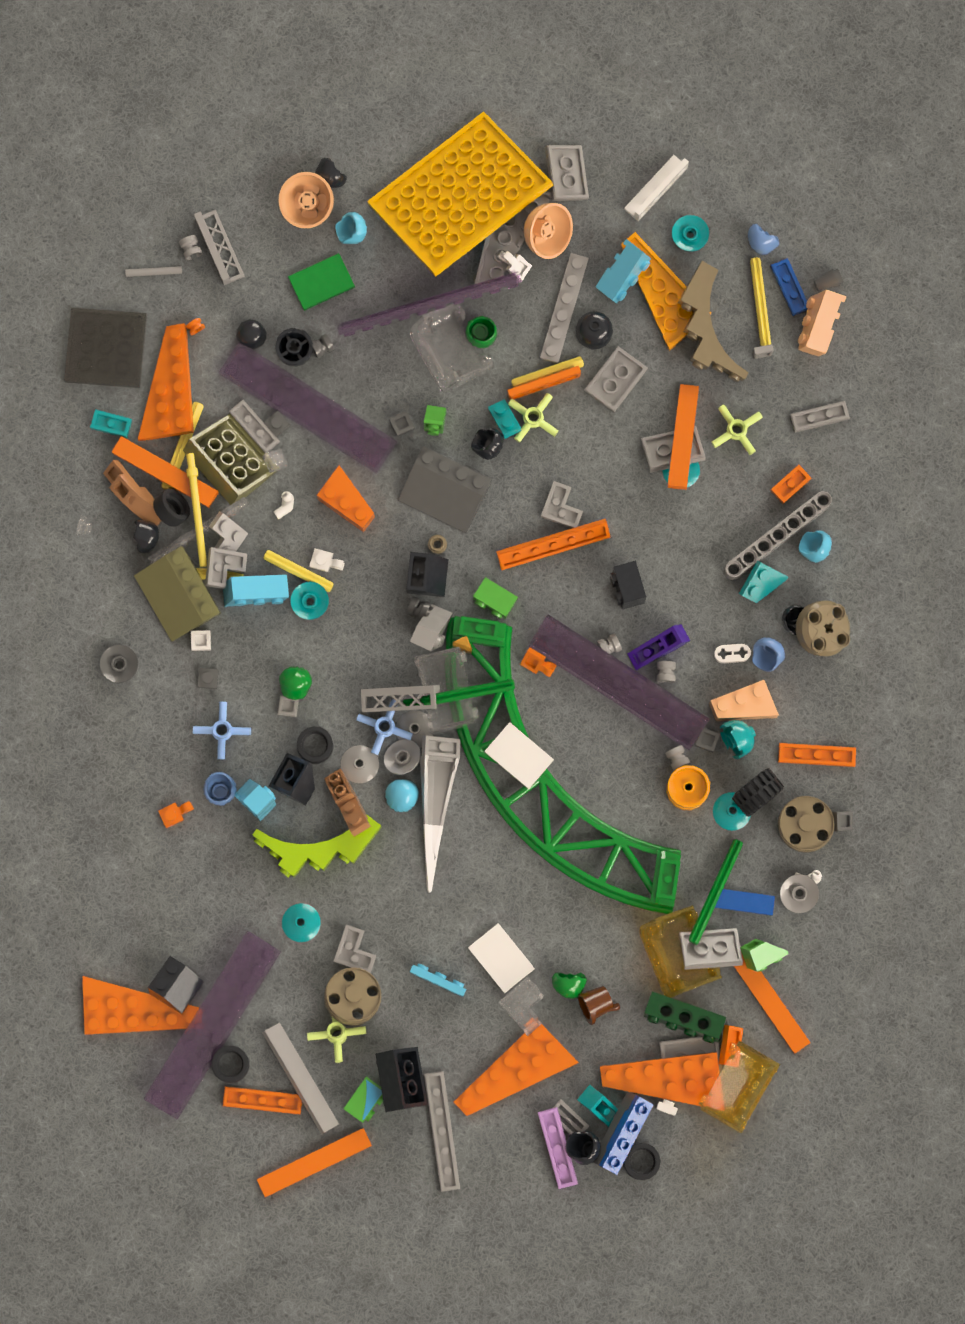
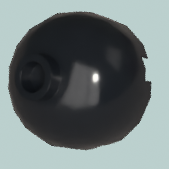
(594, 330)
(294, 347)

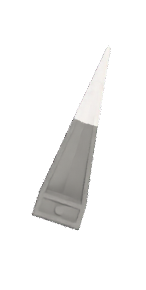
(438, 771)

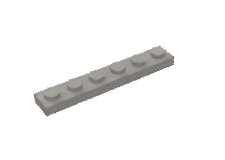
(564, 308)

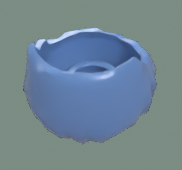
(761, 241)
(768, 654)
(219, 788)

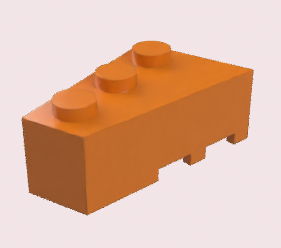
(345, 500)

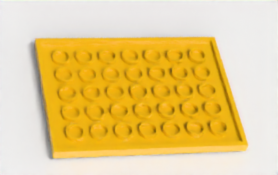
(460, 193)

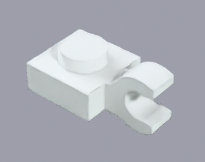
(515, 263)
(323, 561)

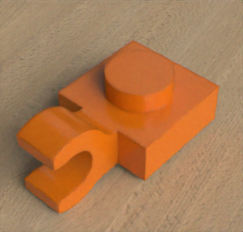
(535, 662)
(173, 814)

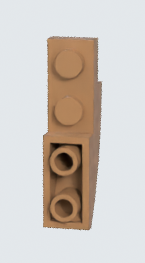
(130, 494)
(347, 802)

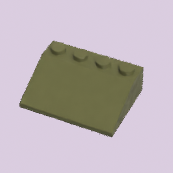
(229, 459)
(177, 593)

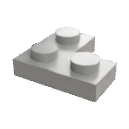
(556, 508)
(229, 531)
(220, 562)
(349, 953)

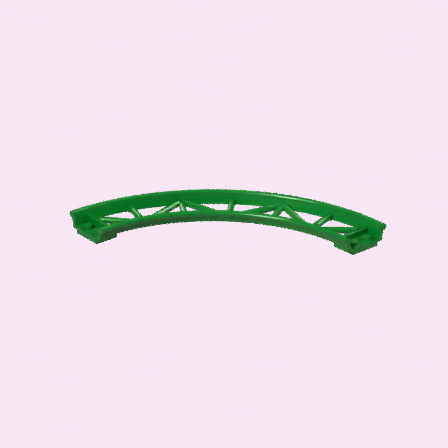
(667, 859)

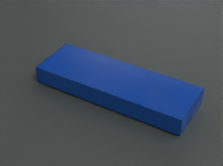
(789, 286)
(746, 902)

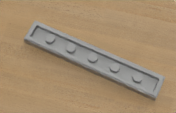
(300, 1078)
(442, 1131)

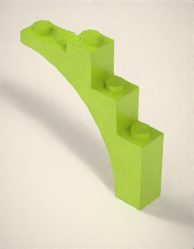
(320, 854)

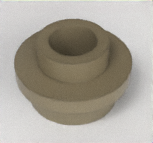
(439, 538)

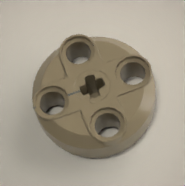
(823, 628)
(806, 824)
(352, 996)

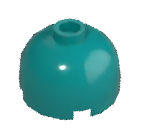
(738, 737)

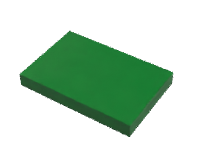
(321, 281)

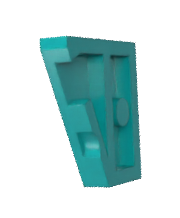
(761, 582)

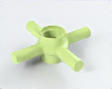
(533, 424)
(742, 424)
(339, 1040)

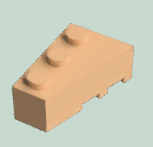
(819, 321)
(746, 703)

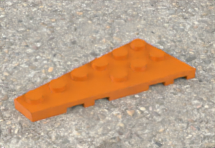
(170, 399)
(122, 1010)
(522, 1065)
(671, 1078)

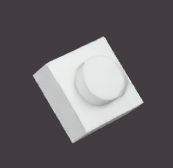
(201, 640)
(667, 1107)

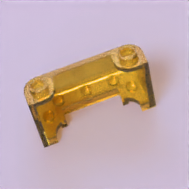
(664, 951)
(739, 1086)

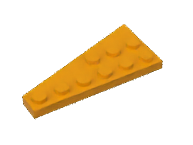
(662, 292)

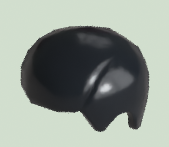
(251, 334)
(789, 615)

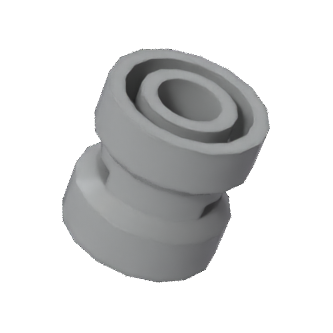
(190, 247)
(610, 644)
(666, 672)
(677, 757)

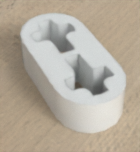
(732, 658)

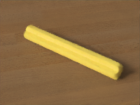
(547, 371)
(297, 570)

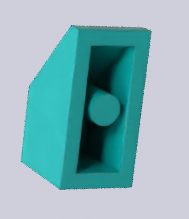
(598, 1105)

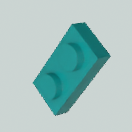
(504, 418)
(111, 423)

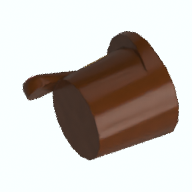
(596, 1003)

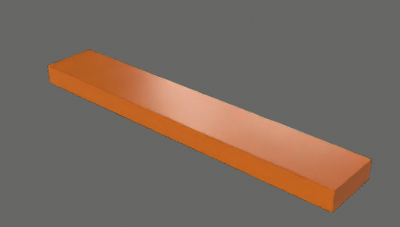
(683, 437)
(162, 470)
(553, 544)
(773, 1007)
(314, 1162)

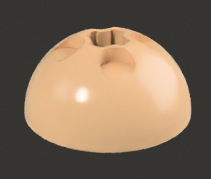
(299, 193)
(548, 230)

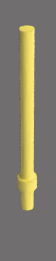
(192, 473)

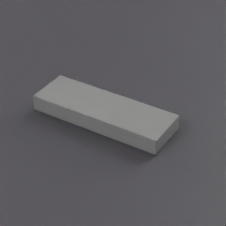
(819, 416)
(254, 426)

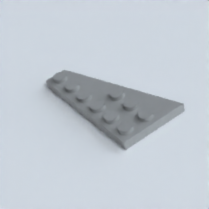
(506, 238)

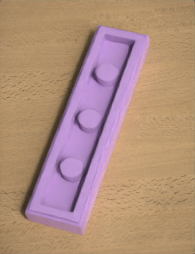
(556, 1143)

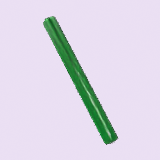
(465, 693)
(715, 891)

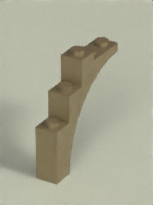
(709, 350)

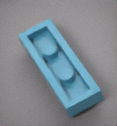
(438, 979)

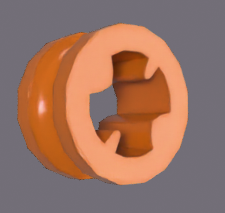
(195, 326)

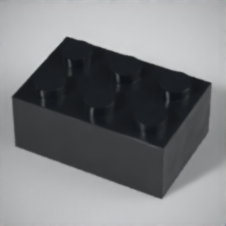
(401, 1079)

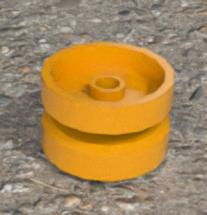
(698, 783)

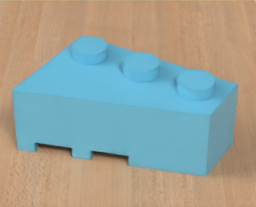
(623, 272)
(255, 590)
(256, 799)

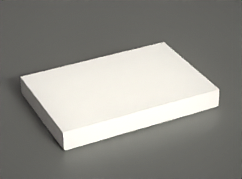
(519, 755)
(501, 958)

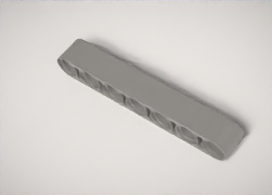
(783, 528)

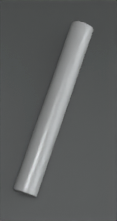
(153, 271)

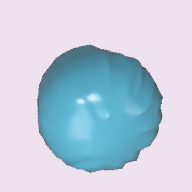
(351, 228)
(815, 546)
(401, 795)

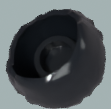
(328, 171)
(487, 443)
(146, 535)
(583, 1147)

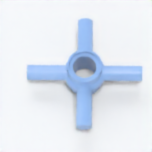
(381, 735)
(222, 738)

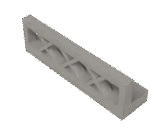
(215, 254)
(403, 691)

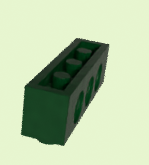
(658, 1002)

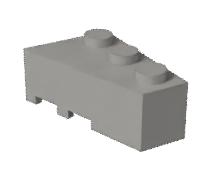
(431, 628)

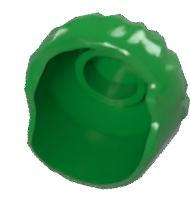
(481, 332)
(295, 682)
(568, 984)

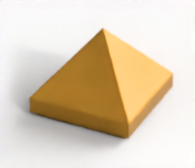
(464, 644)

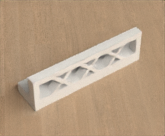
(656, 187)

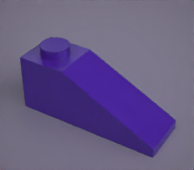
(659, 646)

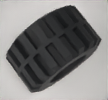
(758, 792)

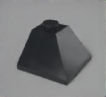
(294, 779)

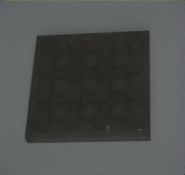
(105, 347)

